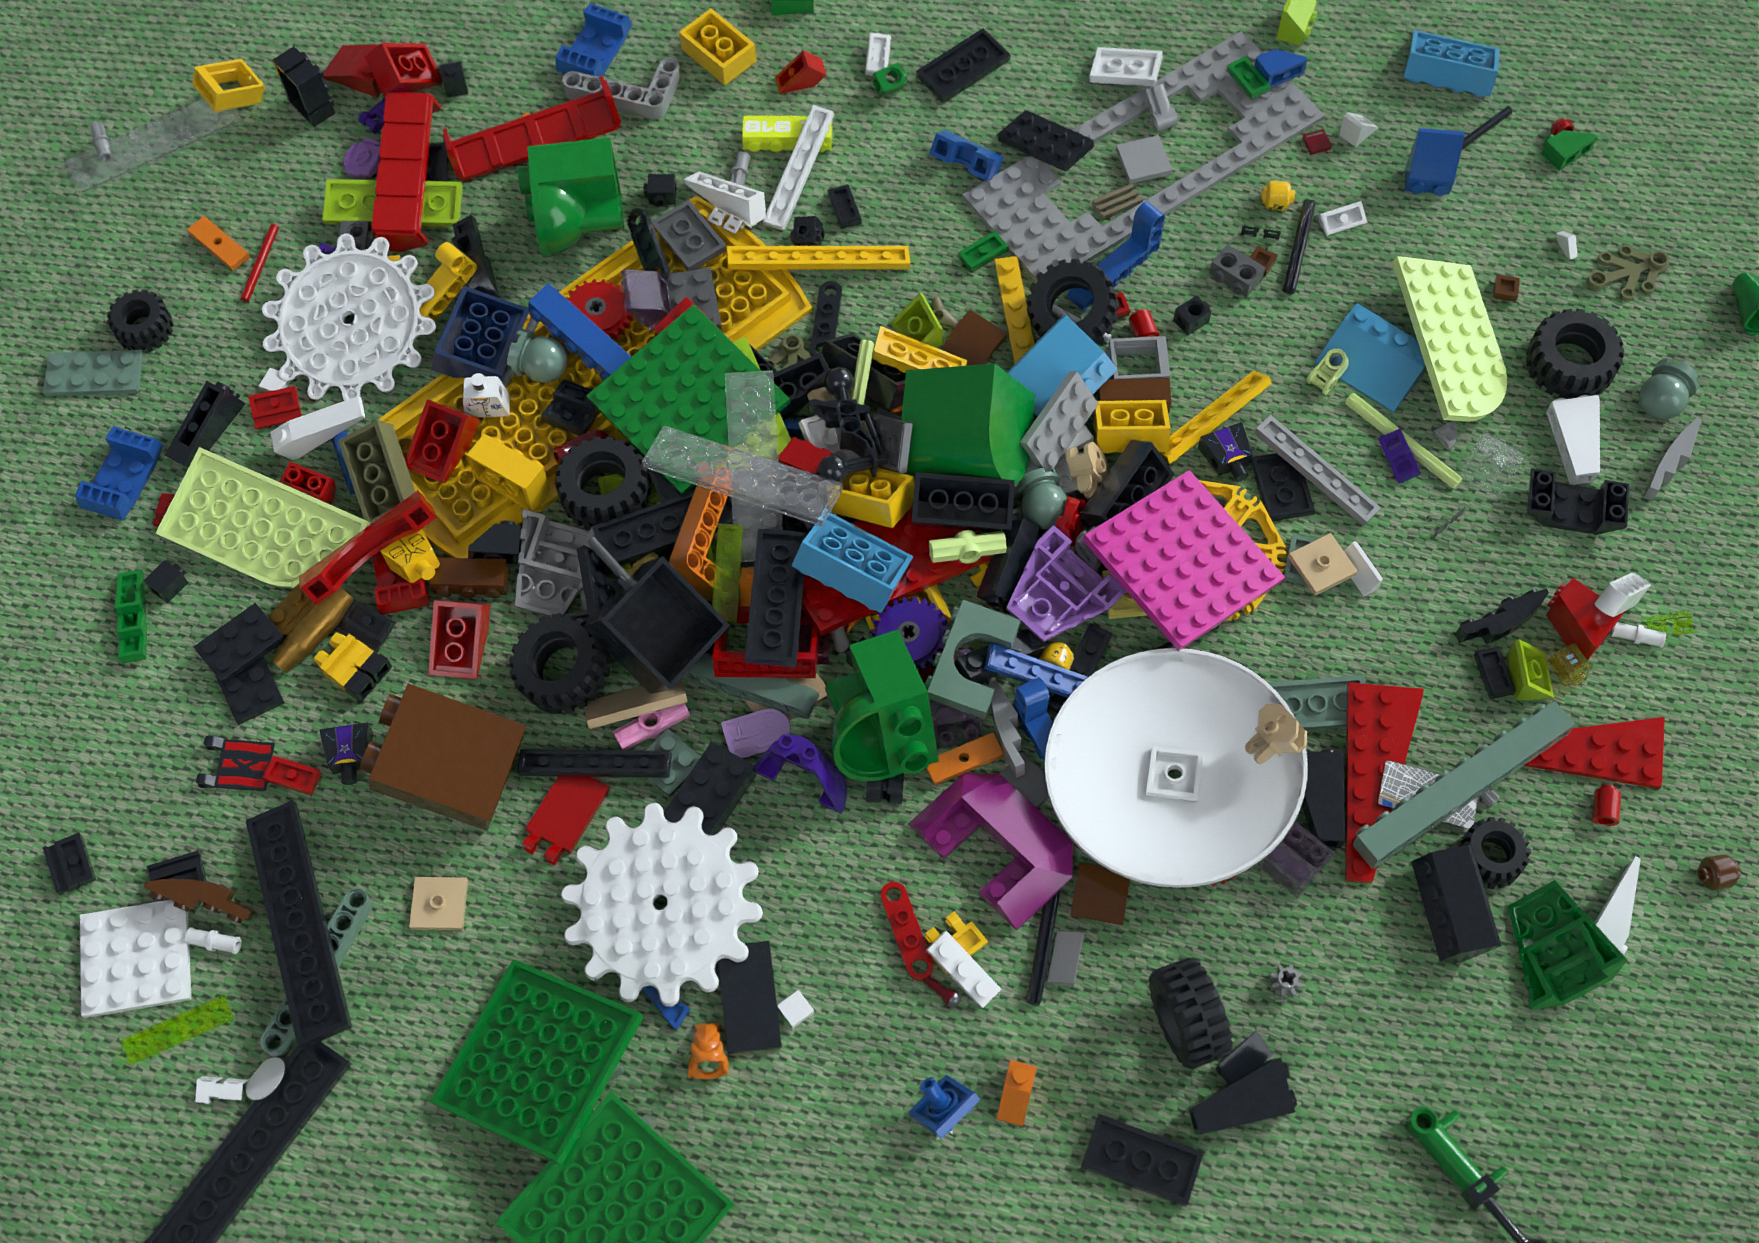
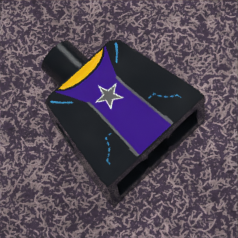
(1227, 451)
(345, 749)

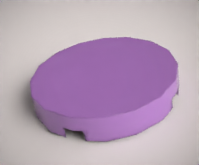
(362, 159)

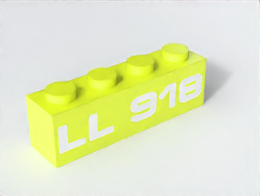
(776, 133)

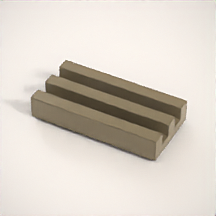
(1098, 202)

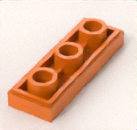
(218, 243)
(978, 752)

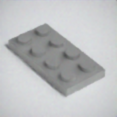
(1059, 422)

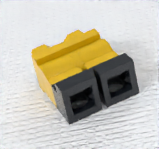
(352, 665)

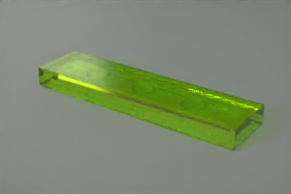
(727, 571)
(177, 1029)

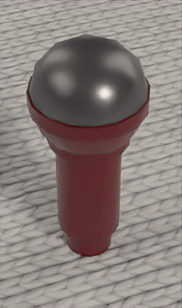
(949, 996)

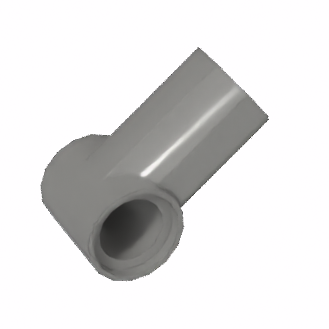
(1162, 114)

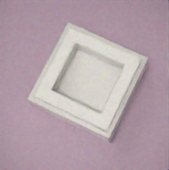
(273, 381)
(795, 1009)

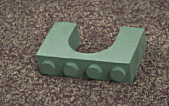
(970, 624)

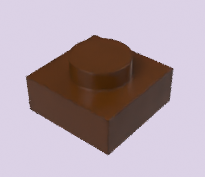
(1264, 258)
(1506, 287)

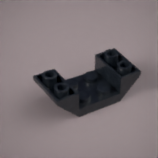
(1577, 506)

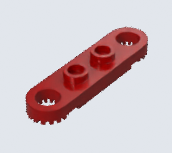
(906, 931)

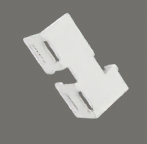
(733, 220)
(227, 1090)

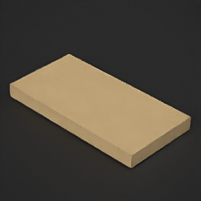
(631, 704)

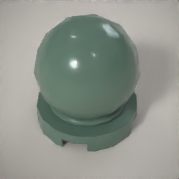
(538, 357)
(1668, 389)
(1041, 497)

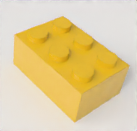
(717, 46)
(1123, 421)
(509, 472)
(877, 498)

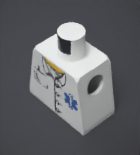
(485, 397)

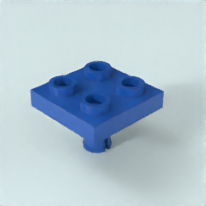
(943, 1105)

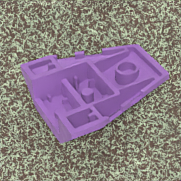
(1060, 589)

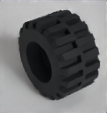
(147, 333)
(1509, 840)

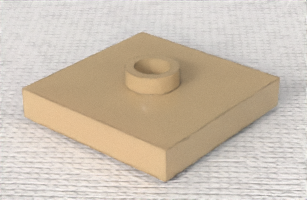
(1322, 564)
(438, 903)

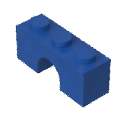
(956, 149)

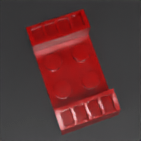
(395, 592)

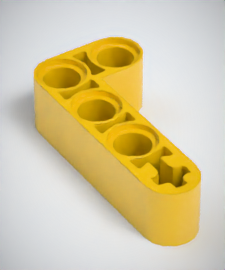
(447, 280)

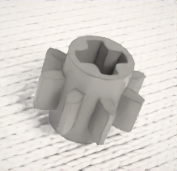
(1285, 988)

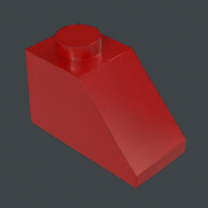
(801, 73)

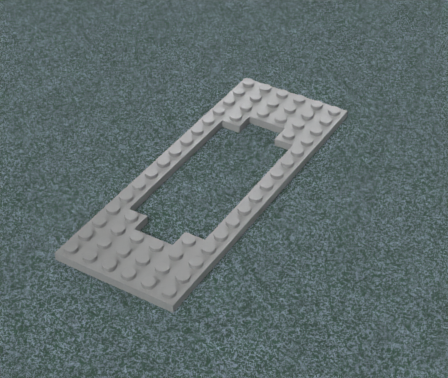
(1038, 232)

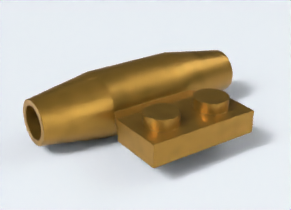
(305, 624)

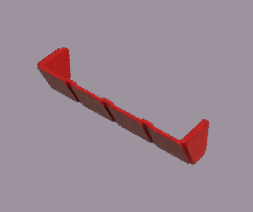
(508, 142)
(403, 169)

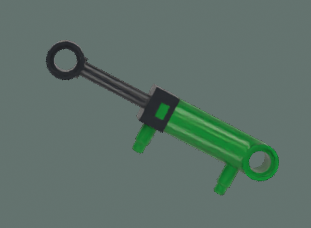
(1475, 1186)

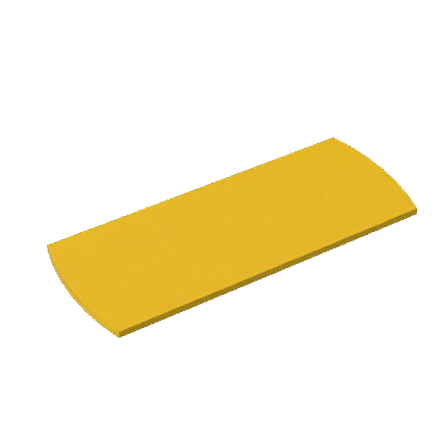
(749, 305)

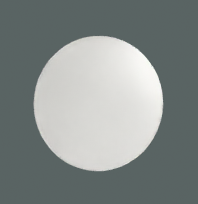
(265, 1078)

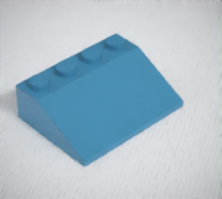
(1452, 64)
(1054, 355)
(1380, 356)
(852, 562)

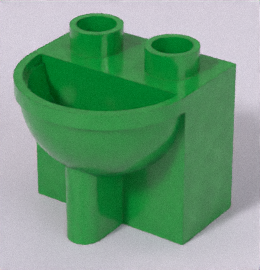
(571, 192)
(881, 713)

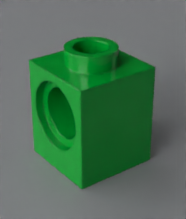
(882, 86)

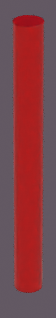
(259, 263)

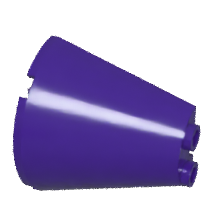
(810, 758)

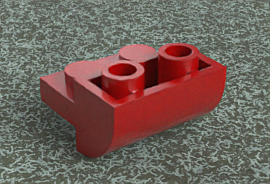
(309, 482)

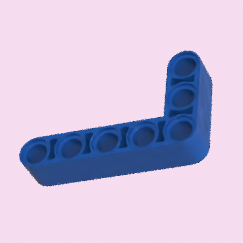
(1144, 239)
(1031, 706)

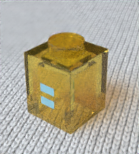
(1570, 665)

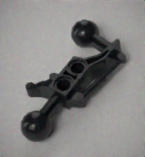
(846, 418)

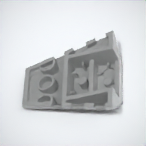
(548, 564)

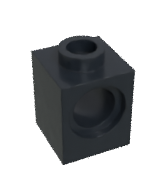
(1188, 322)

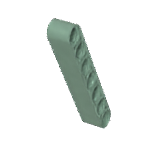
(769, 692)
(343, 940)

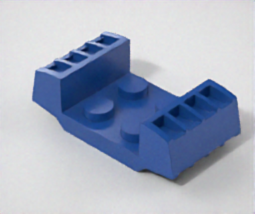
(596, 43)
(121, 475)

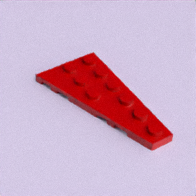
(1613, 752)

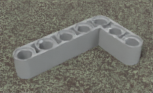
(628, 98)

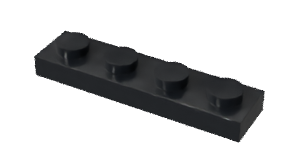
(1085, 658)

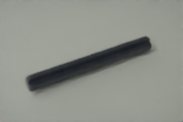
(1299, 246)
(1042, 951)

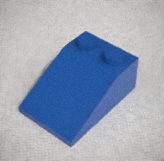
(1433, 161)

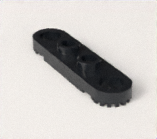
(647, 243)
(826, 316)

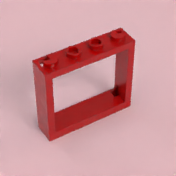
(733, 663)

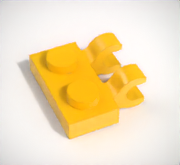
(966, 936)

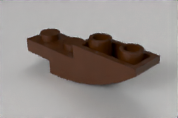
(191, 893)

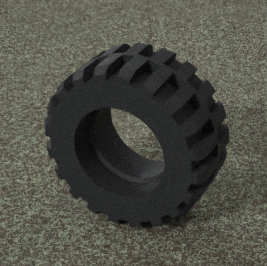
(1070, 276)
(1582, 330)
(597, 458)
(539, 644)
(1190, 1013)

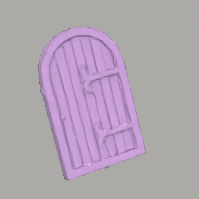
(755, 731)

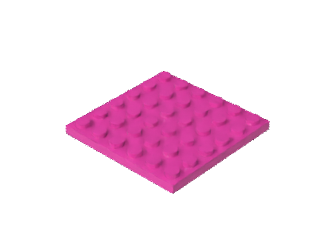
(1183, 559)

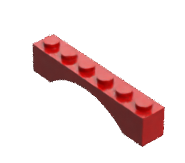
(335, 568)

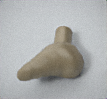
(942, 314)

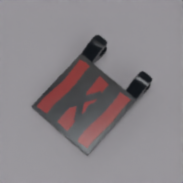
(239, 766)

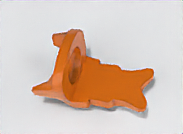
(707, 1048)

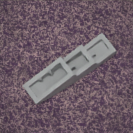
(1676, 456)
(1005, 720)

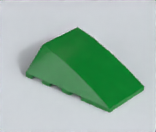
(1560, 948)

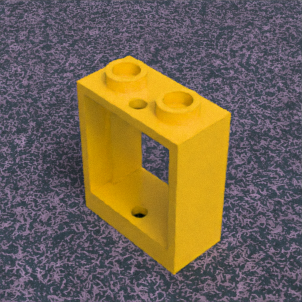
(209, 76)

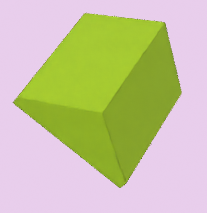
(919, 322)
(1529, 672)

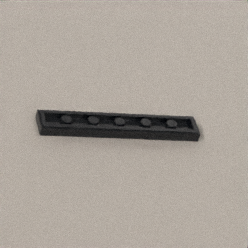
(594, 763)

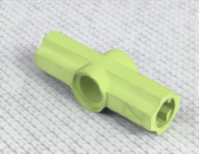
(967, 546)

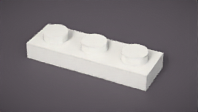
(963, 969)

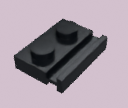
(366, 625)
(69, 863)
(181, 867)

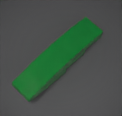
(131, 613)

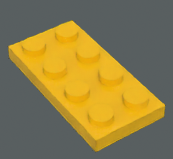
(909, 353)

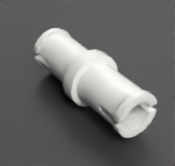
(1639, 634)
(213, 940)

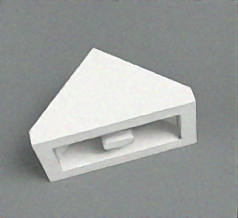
(1356, 128)

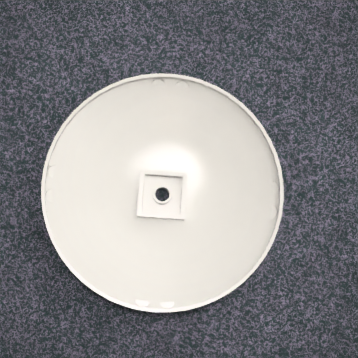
(1158, 715)

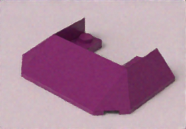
(1040, 849)

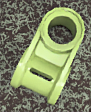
(1327, 372)

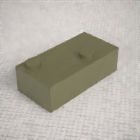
(376, 468)

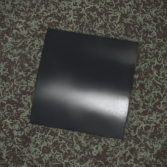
(570, 409)

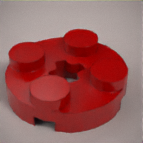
(1070, 522)

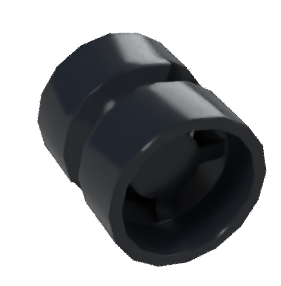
(887, 789)

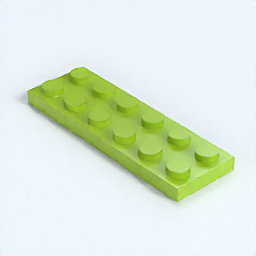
(355, 202)

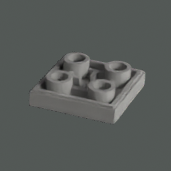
(1144, 159)

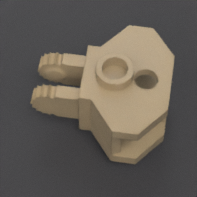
(1087, 468)
(1276, 733)

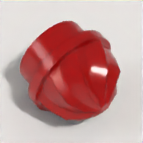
(1561, 124)

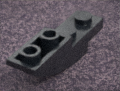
(469, 242)
(1508, 618)

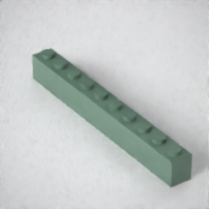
(1463, 784)

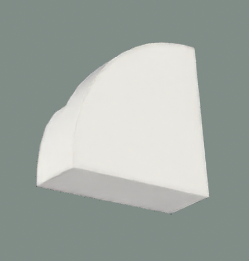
(1567, 243)

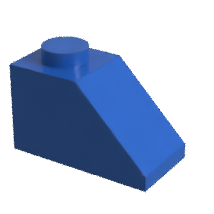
(1280, 66)

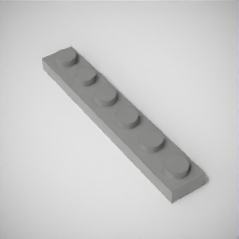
(1316, 470)

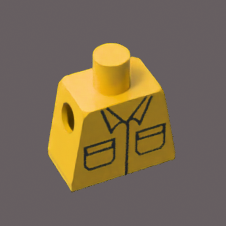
(411, 557)

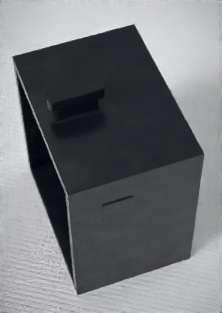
(656, 625)

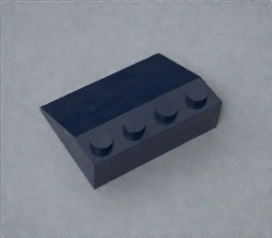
(478, 335)

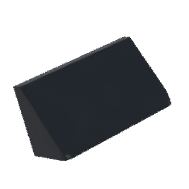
(1244, 1058)

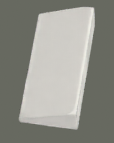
(1342, 218)
(1367, 577)

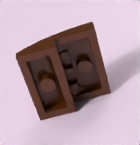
(974, 339)
(1100, 894)

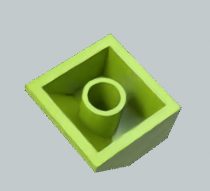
(1296, 21)

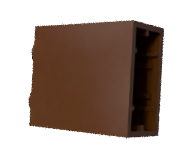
(443, 755)

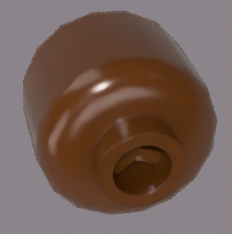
(1719, 872)

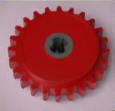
(603, 306)

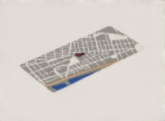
(1403, 781)

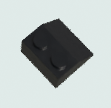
(497, 542)

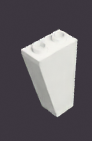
(1577, 436)

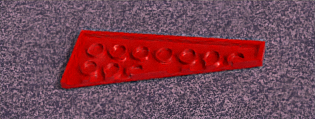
(1376, 732)

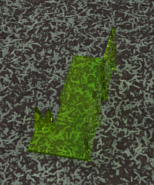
(1677, 624)

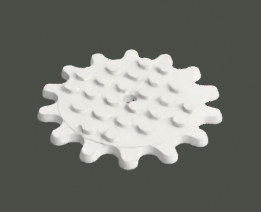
(344, 284)
(670, 943)

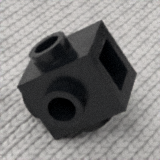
(807, 231)

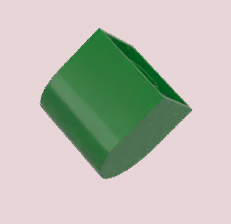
(967, 421)

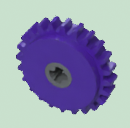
(918, 619)

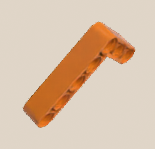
(695, 538)

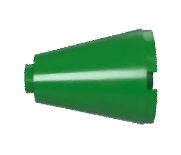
(1747, 298)

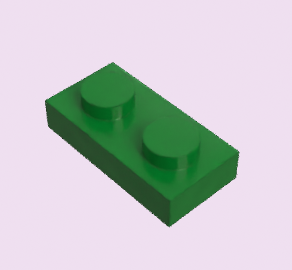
(1248, 78)
(983, 251)

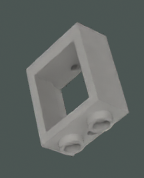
(1140, 345)

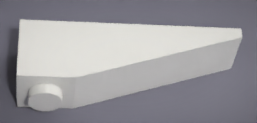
(729, 197)
(311, 430)
(1617, 912)

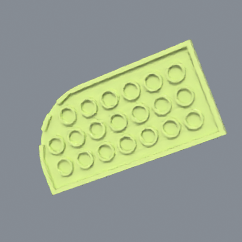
(1453, 337)
(253, 521)

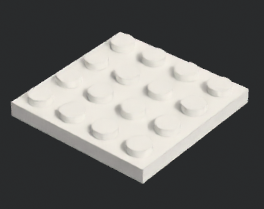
(134, 958)

